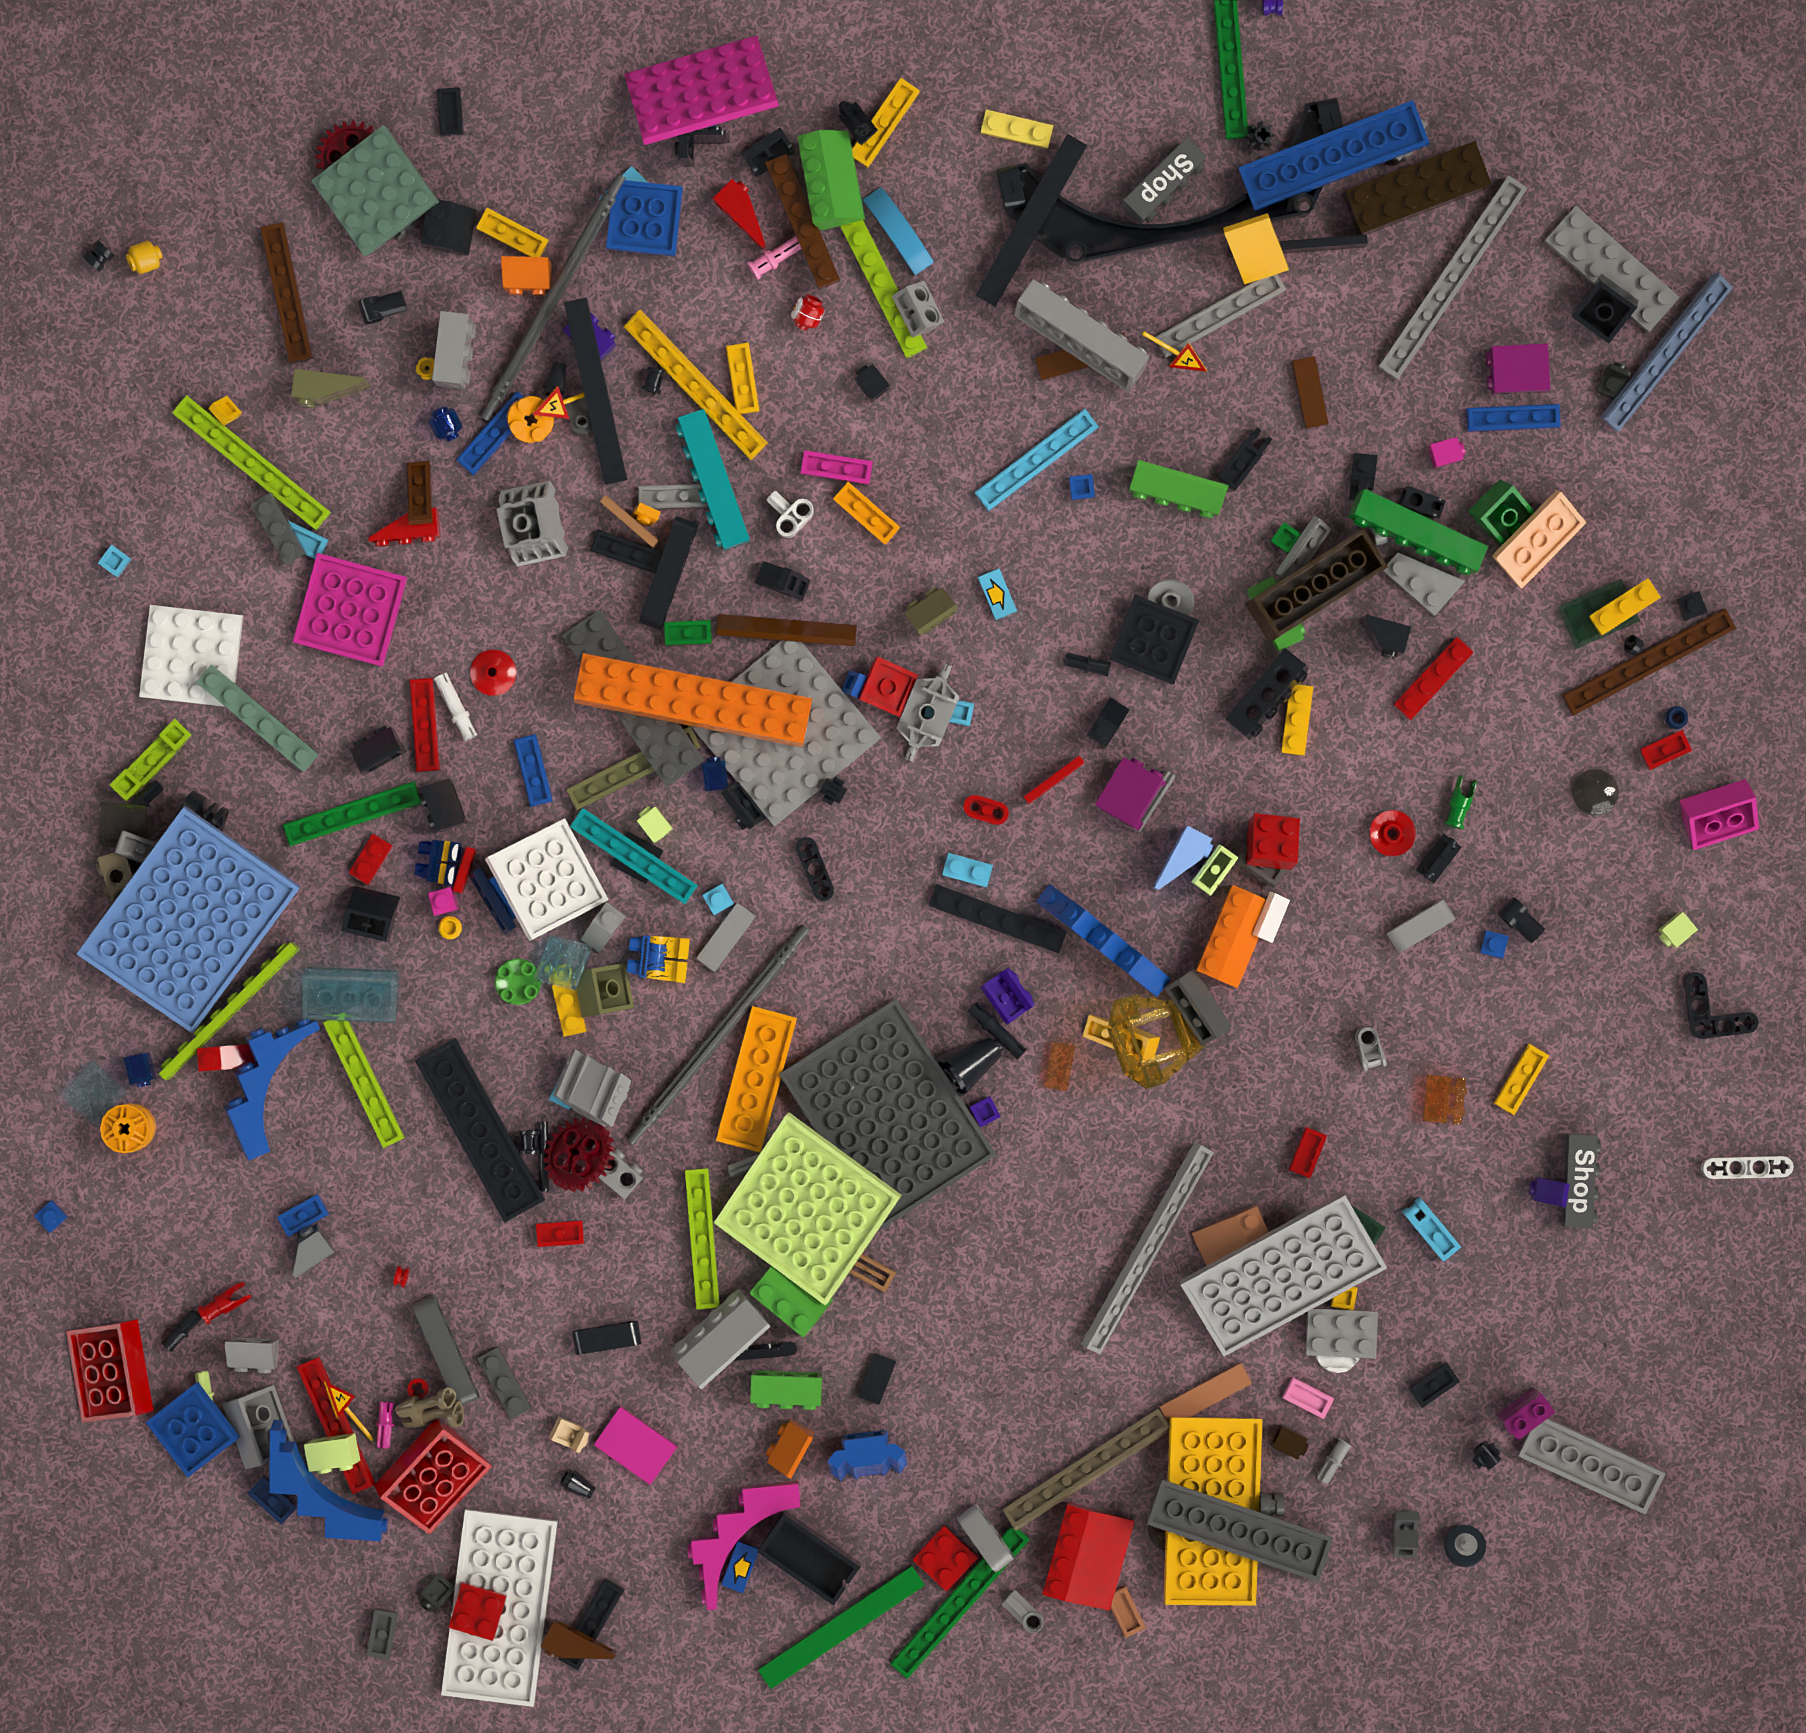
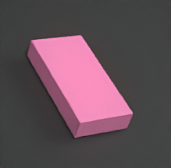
(1308, 1397)

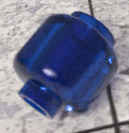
(445, 423)

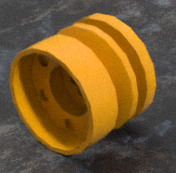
(141, 1127)

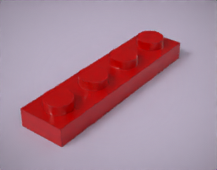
(1433, 678)

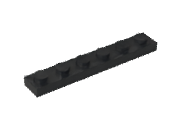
(997, 918)

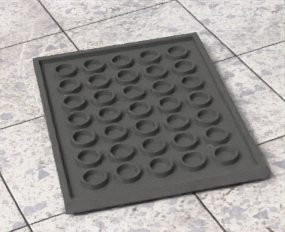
(890, 1108)

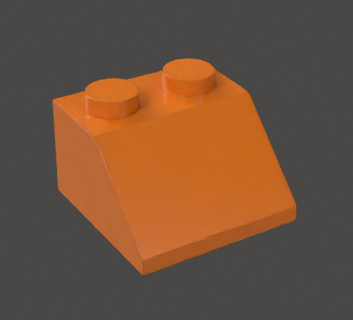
(526, 275)
(789, 1448)

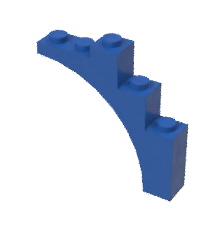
(1103, 940)
(254, 1079)

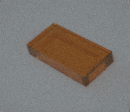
(1059, 1066)

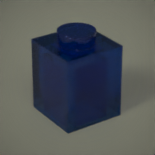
(715, 774)
(140, 1069)

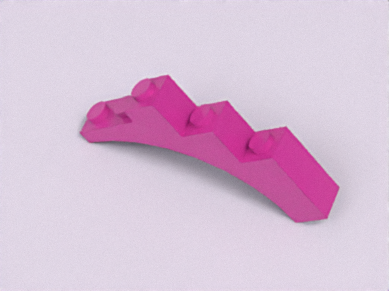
(758, 1503)

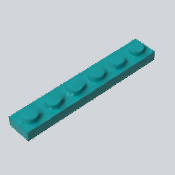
(634, 856)

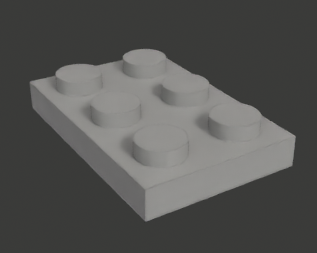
(1341, 1333)

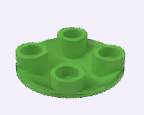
(516, 981)

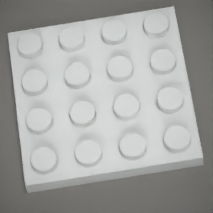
(182, 648)
(546, 879)

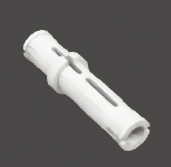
(455, 706)

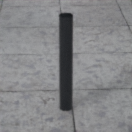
(543, 1138)

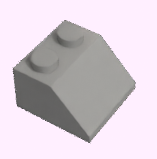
(252, 1353)

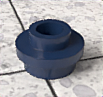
(1683, 717)

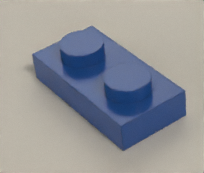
(303, 1215)

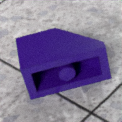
(1549, 1191)

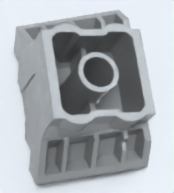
(531, 523)
(592, 1089)

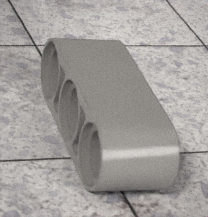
(1420, 926)
(985, 1538)

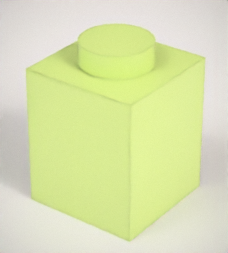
(654, 823)
(1676, 930)

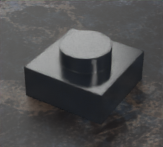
(1692, 605)

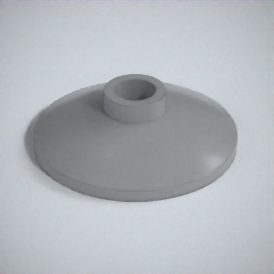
(1184, 598)

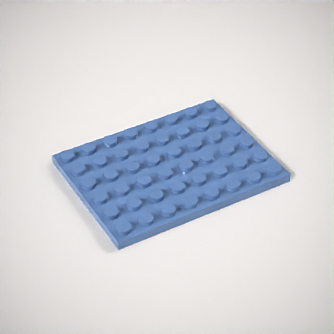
(188, 919)

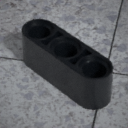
(606, 1337)

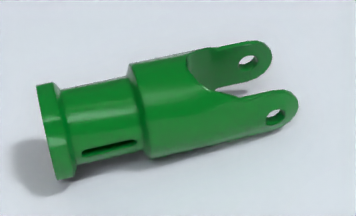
(1459, 805)

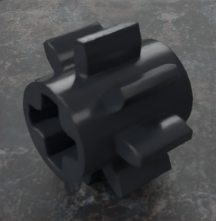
(1262, 130)
(833, 790)
(1486, 1455)

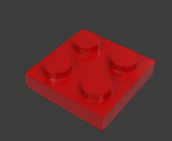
(888, 686)
(945, 1558)
(477, 1611)

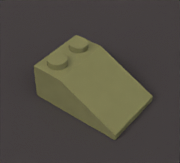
(319, 388)

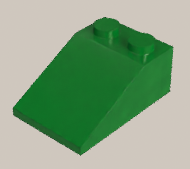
(1501, 511)

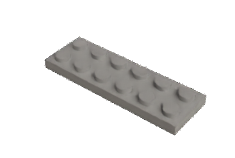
(1596, 252)
(1592, 1464)

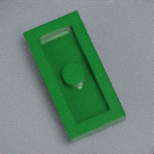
(688, 633)

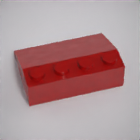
(109, 1371)
(432, 1476)
(1088, 1556)

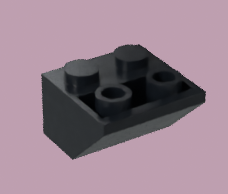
(443, 805)
(371, 914)

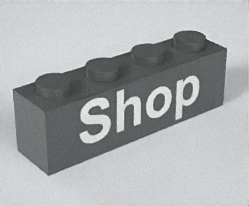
(1164, 181)
(1580, 1173)

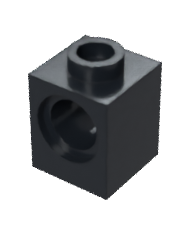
(871, 382)

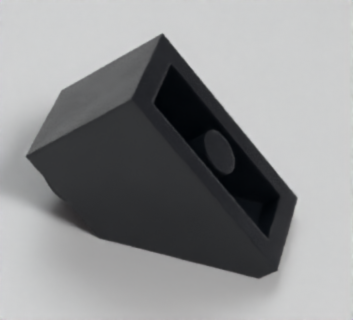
(1107, 723)

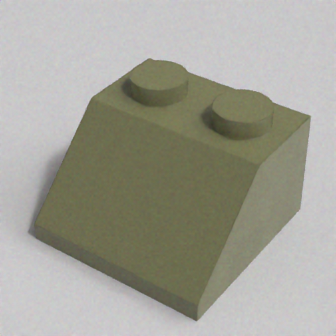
(930, 611)
(604, 990)

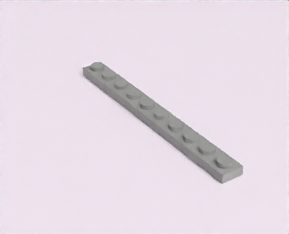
(1452, 277)
(1147, 1248)

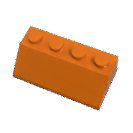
(1231, 937)

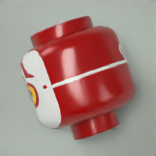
(807, 312)

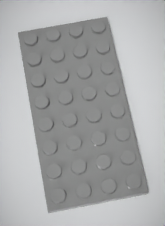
(1283, 1274)

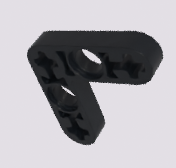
(1705, 1015)

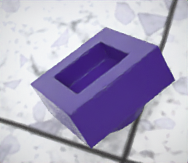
(985, 1111)

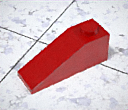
(738, 207)
(223, 1057)

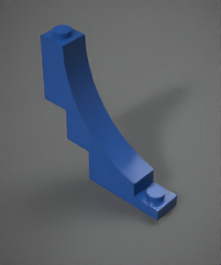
(291, 1476)

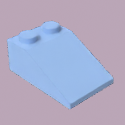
(1187, 851)

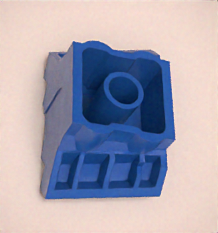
(866, 1455)

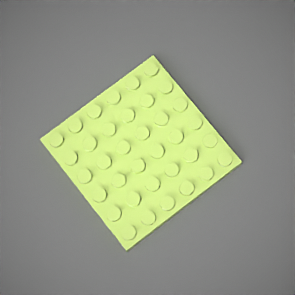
(807, 1208)

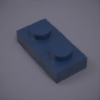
(277, 1505)

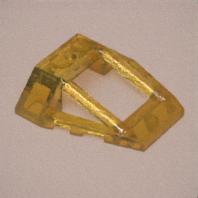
(1126, 1016)

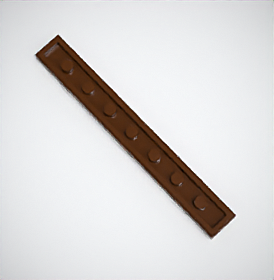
(1648, 662)

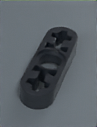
(816, 887)

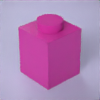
(1446, 452)
(443, 901)

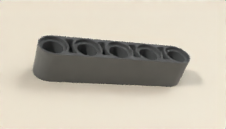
(445, 1349)

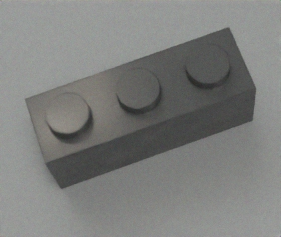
(1198, 1007)

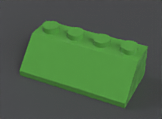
(831, 178)
(1177, 488)

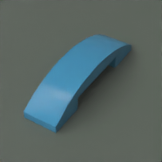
(898, 230)

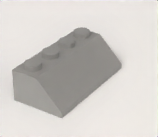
(720, 1338)

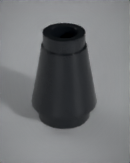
(555, 378)
(577, 1484)

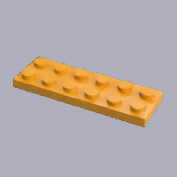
(756, 1079)

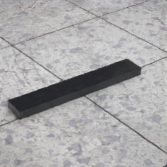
(1319, 244)

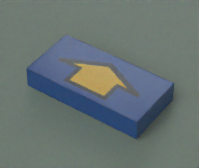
(740, 1566)

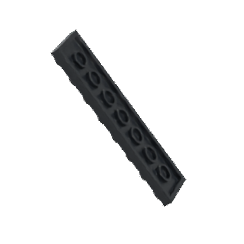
(480, 1130)

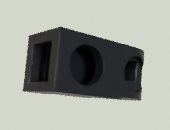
(1421, 502)

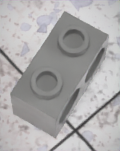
(918, 309)
(613, 1176)

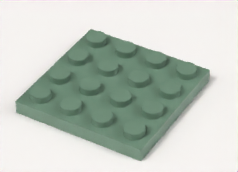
(375, 190)

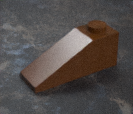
(570, 1643)

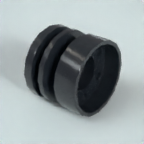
(198, 802)

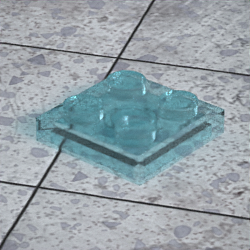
(562, 962)

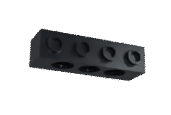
(1284, 663)

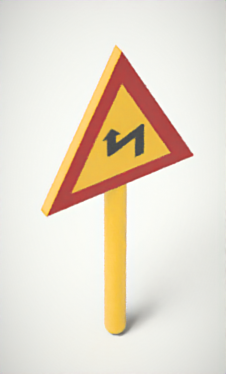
(1185, 359)
(555, 406)
(340, 1400)

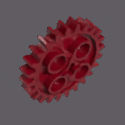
(338, 142)
(579, 1154)

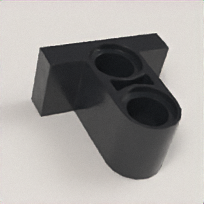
(782, 580)

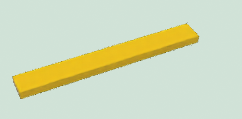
(695, 384)

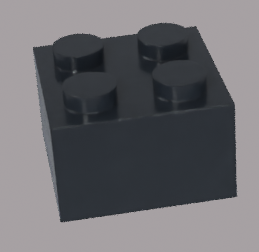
(1605, 308)

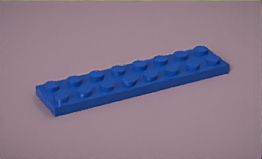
(1334, 155)

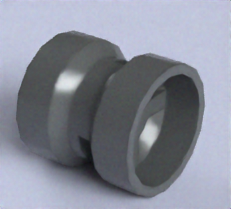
(1272, 1504)

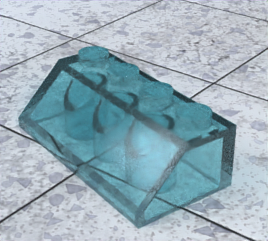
(350, 994)

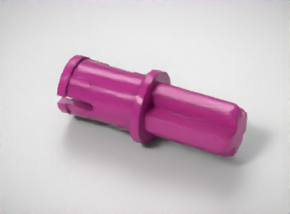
(384, 1424)

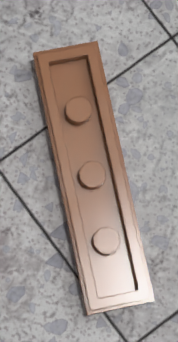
(1207, 1393)

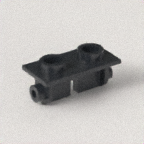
(856, 121)
(1438, 858)

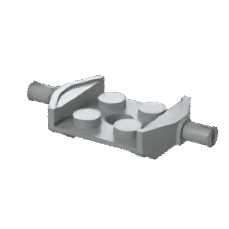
(933, 693)

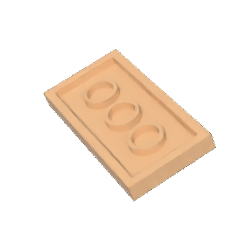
(1539, 539)

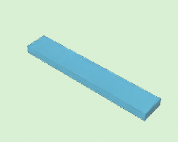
(1036, 459)

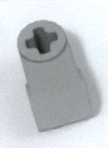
(1370, 1050)

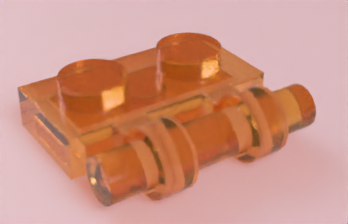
(1437, 1099)

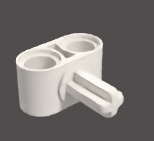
(789, 513)

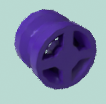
(1272, 6)

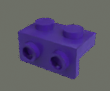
(1008, 995)

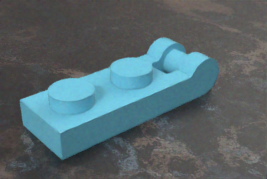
(1431, 1230)

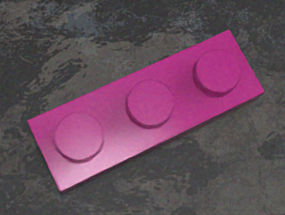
(836, 467)

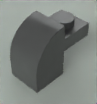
(1405, 1533)

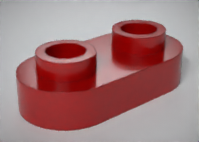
(986, 809)

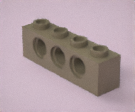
(107, 866)

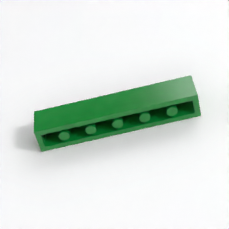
(1417, 532)

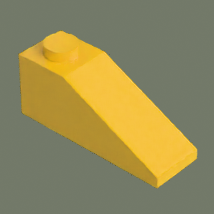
(1097, 1030)

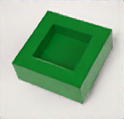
(1285, 538)

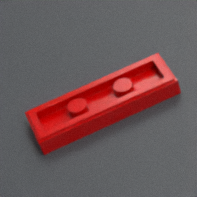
(1053, 780)

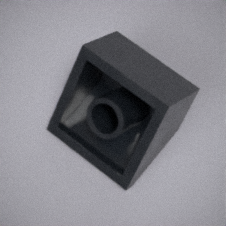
(449, 227)
(1386, 635)
(377, 750)

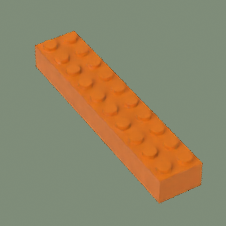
(692, 700)

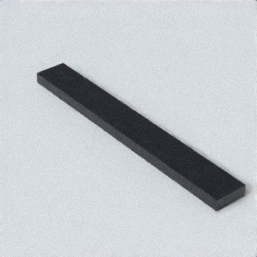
(1031, 220)
(595, 390)

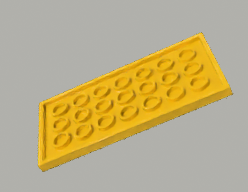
(1223, 1461)

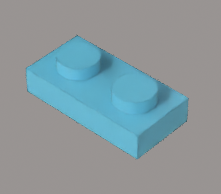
(967, 870)

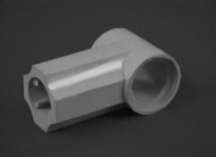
(1021, 1610)

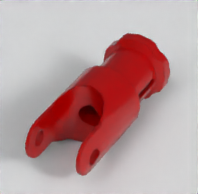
(222, 1304)

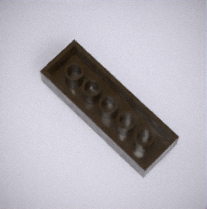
(1417, 189)
(1316, 585)

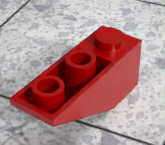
(405, 533)

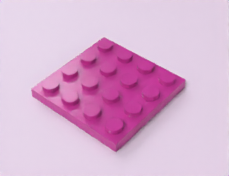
(350, 609)

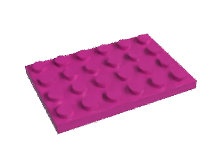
(701, 90)

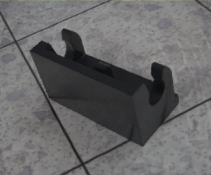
(767, 149)

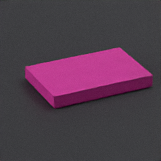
(635, 1445)

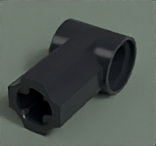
(376, 308)
(1517, 916)

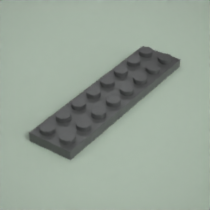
(659, 740)
(1239, 1530)

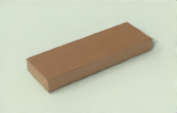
(629, 521)

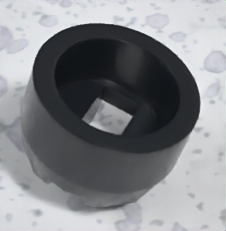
(1637, 642)

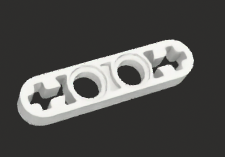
(1747, 1164)

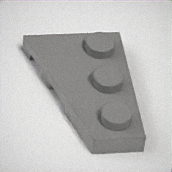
(1422, 582)

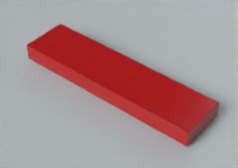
(424, 724)

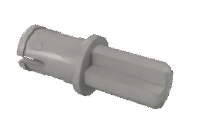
(1333, 1461)

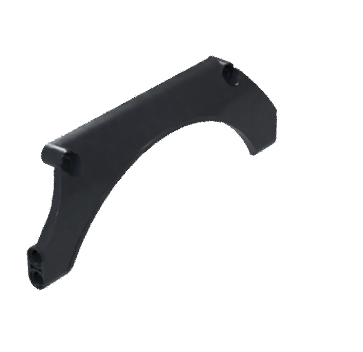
(1103, 237)

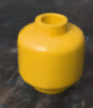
(144, 257)

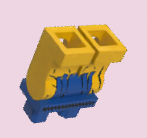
(653, 955)

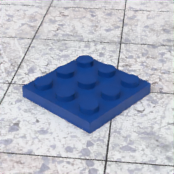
(645, 218)
(192, 1429)

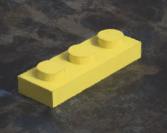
(1016, 129)

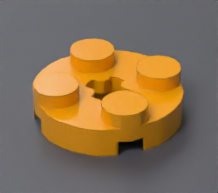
(518, 426)

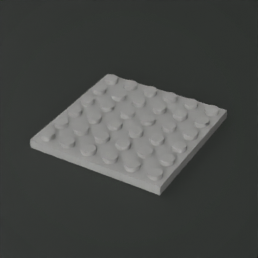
(786, 775)

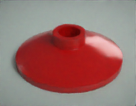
(501, 681)
(1404, 830)

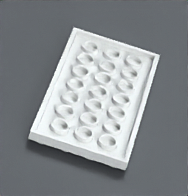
(515, 1559)

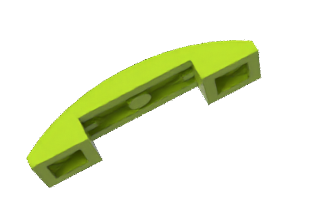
(151, 760)

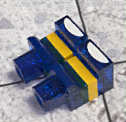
(439, 851)

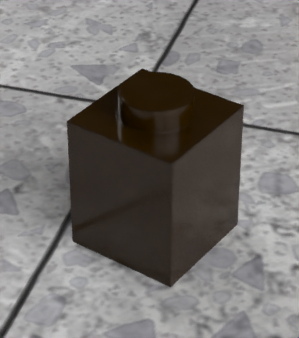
(1290, 1442)

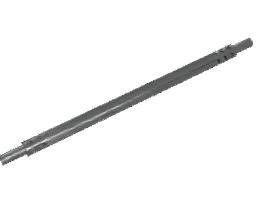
(553, 297)
(718, 1035)

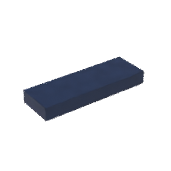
(492, 901)

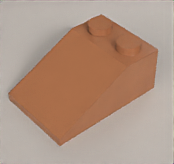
(1229, 1234)

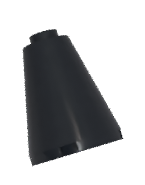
(970, 1063)

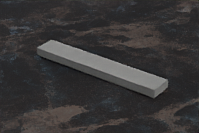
(1221, 313)

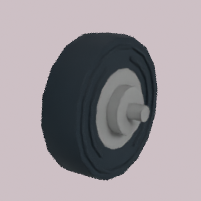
(1465, 1546)

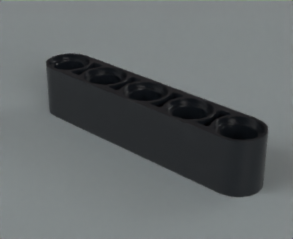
(668, 573)

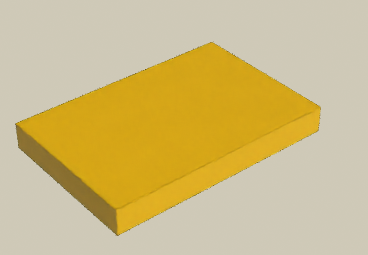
(1256, 248)

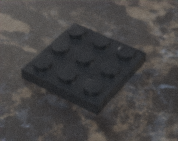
(1154, 639)

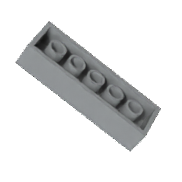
(1081, 335)

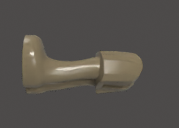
(414, 1410)

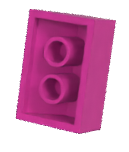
(1720, 814)

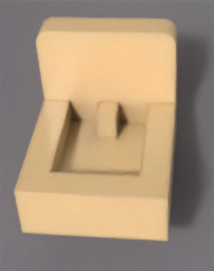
(569, 1434)

